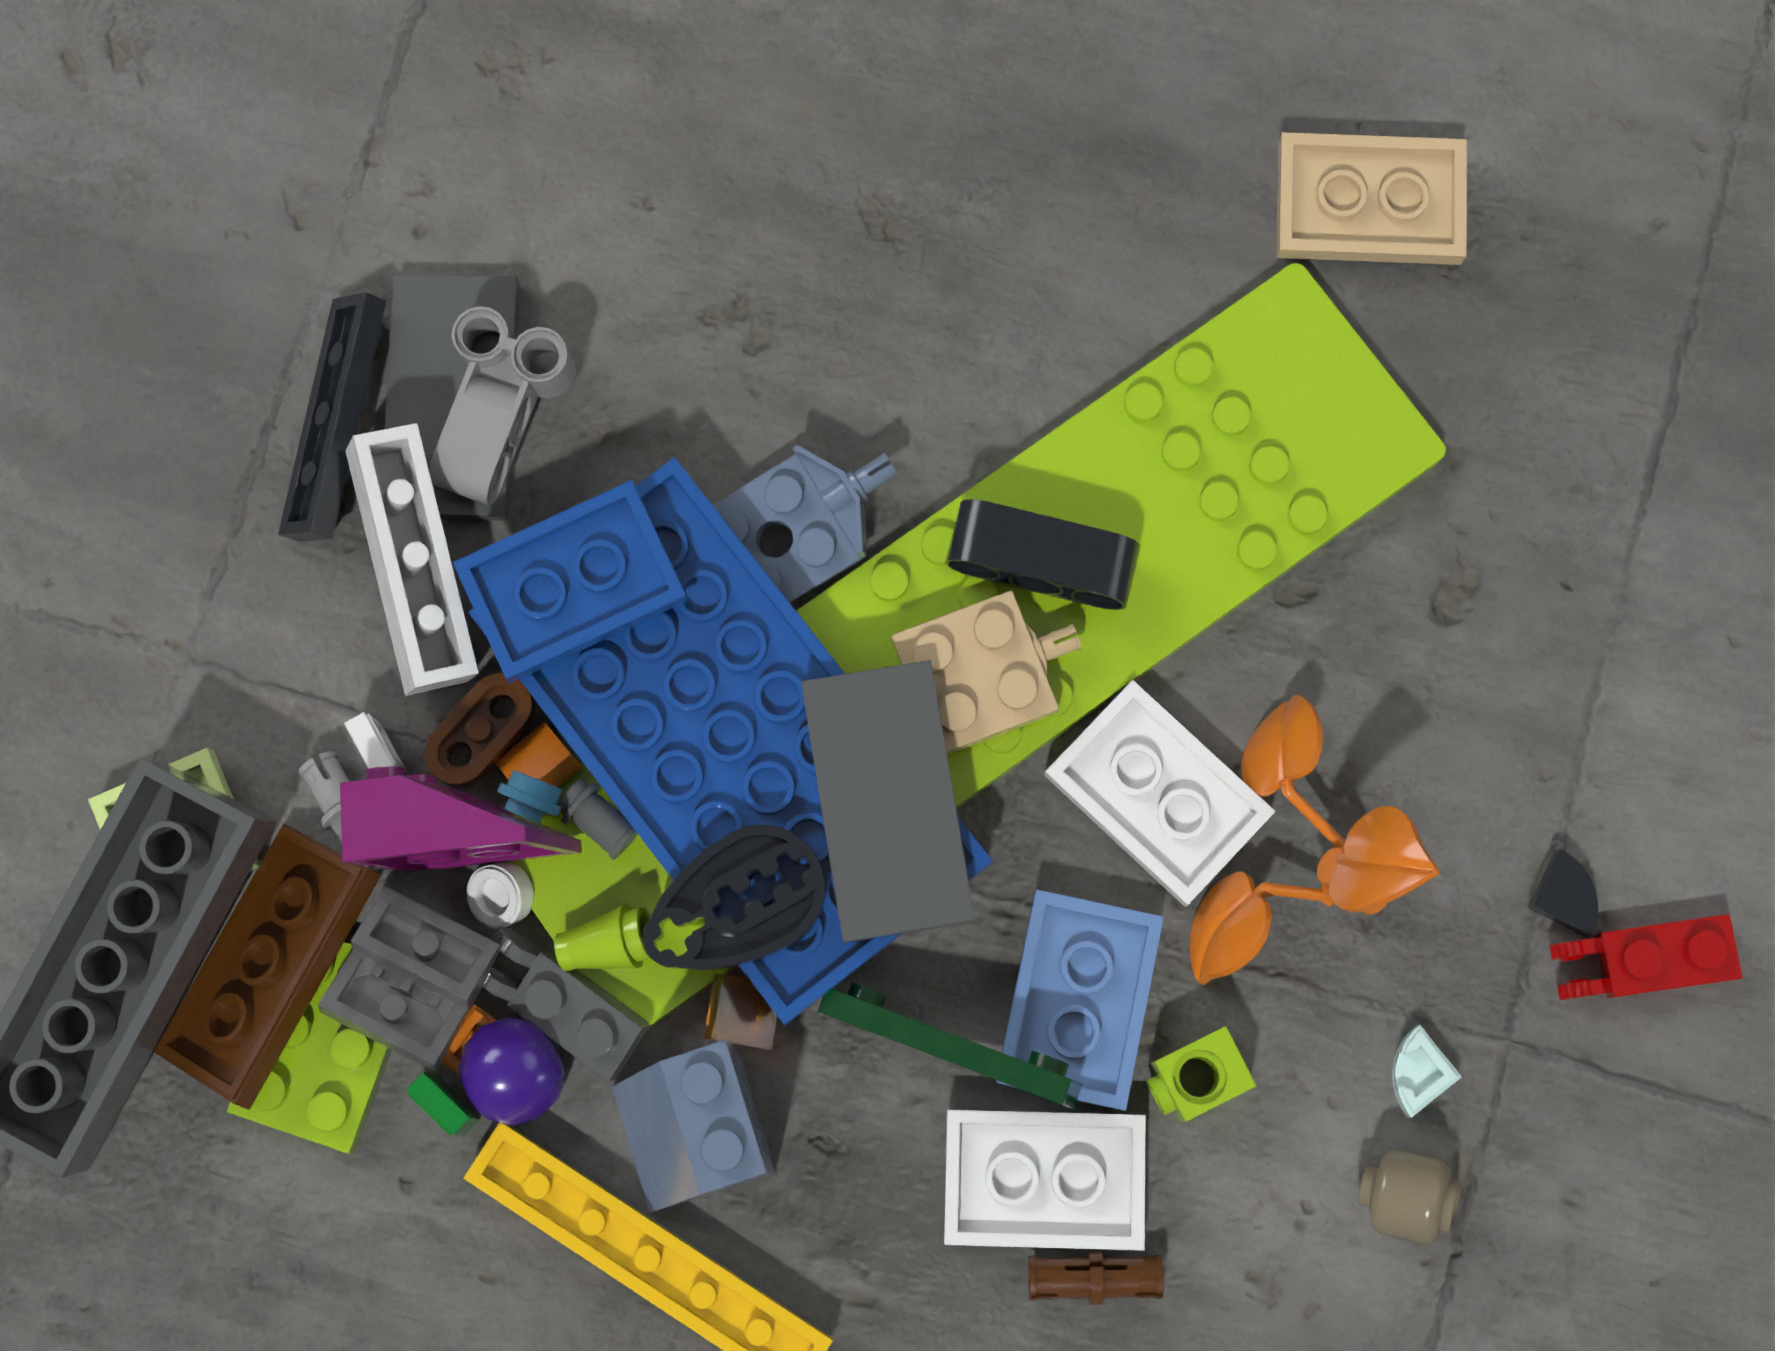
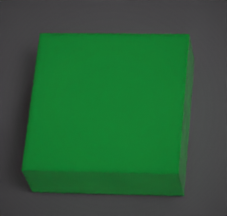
(442, 1104)

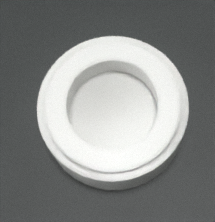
(500, 894)

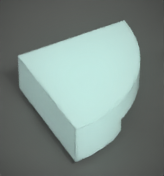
(1420, 1072)

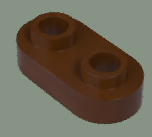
(475, 726)

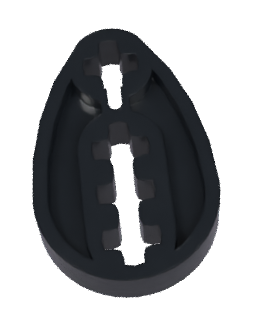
(728, 865)

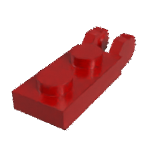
(1654, 958)

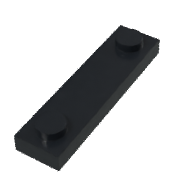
(332, 417)

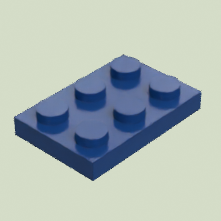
(570, 581)

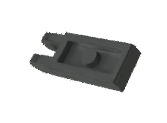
(567, 1006)

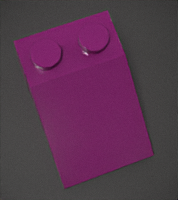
(423, 826)

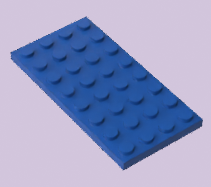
(707, 729)

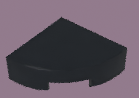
(1567, 895)

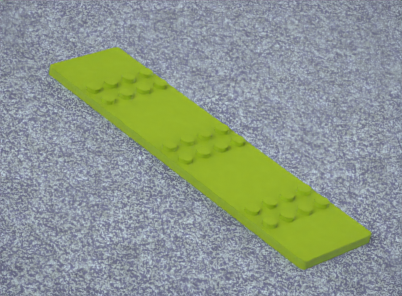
(1212, 457)

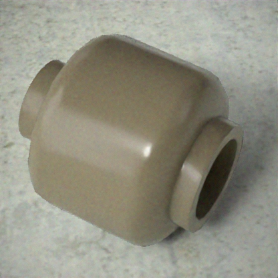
(1410, 1196)

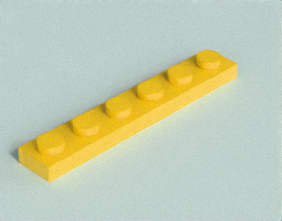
(636, 1249)

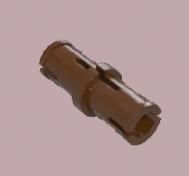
(1096, 1277)

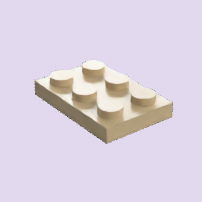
(1372, 198)

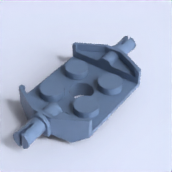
(820, 509)

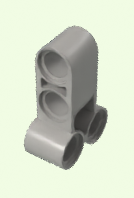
(494, 403)

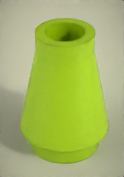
(605, 941)

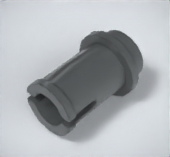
(596, 818)

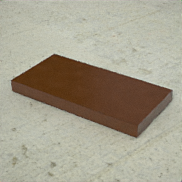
(266, 966)

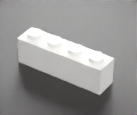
(411, 559)

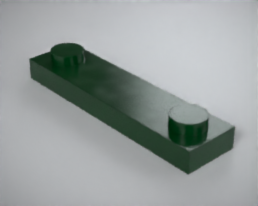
(1039, 1075)

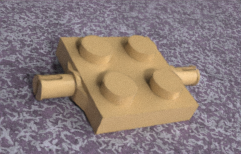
(986, 668)

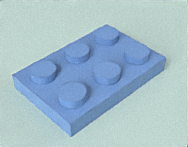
(1084, 992)

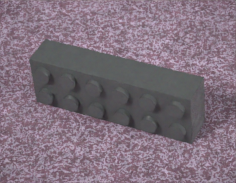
(118, 961)

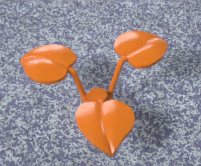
(1361, 874)

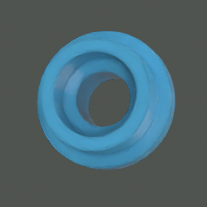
(530, 797)

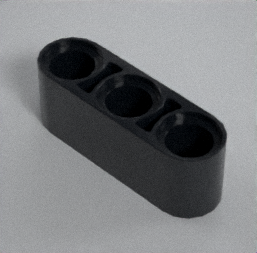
(1043, 554)

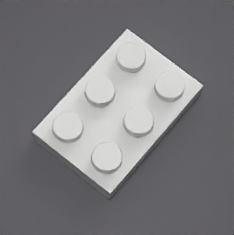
(1159, 793)
(1045, 1180)

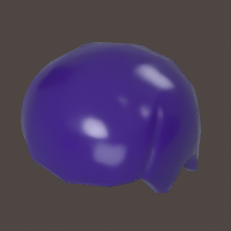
(511, 1071)

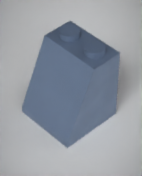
(692, 1125)

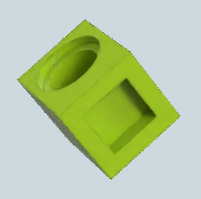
(1228, 1070)

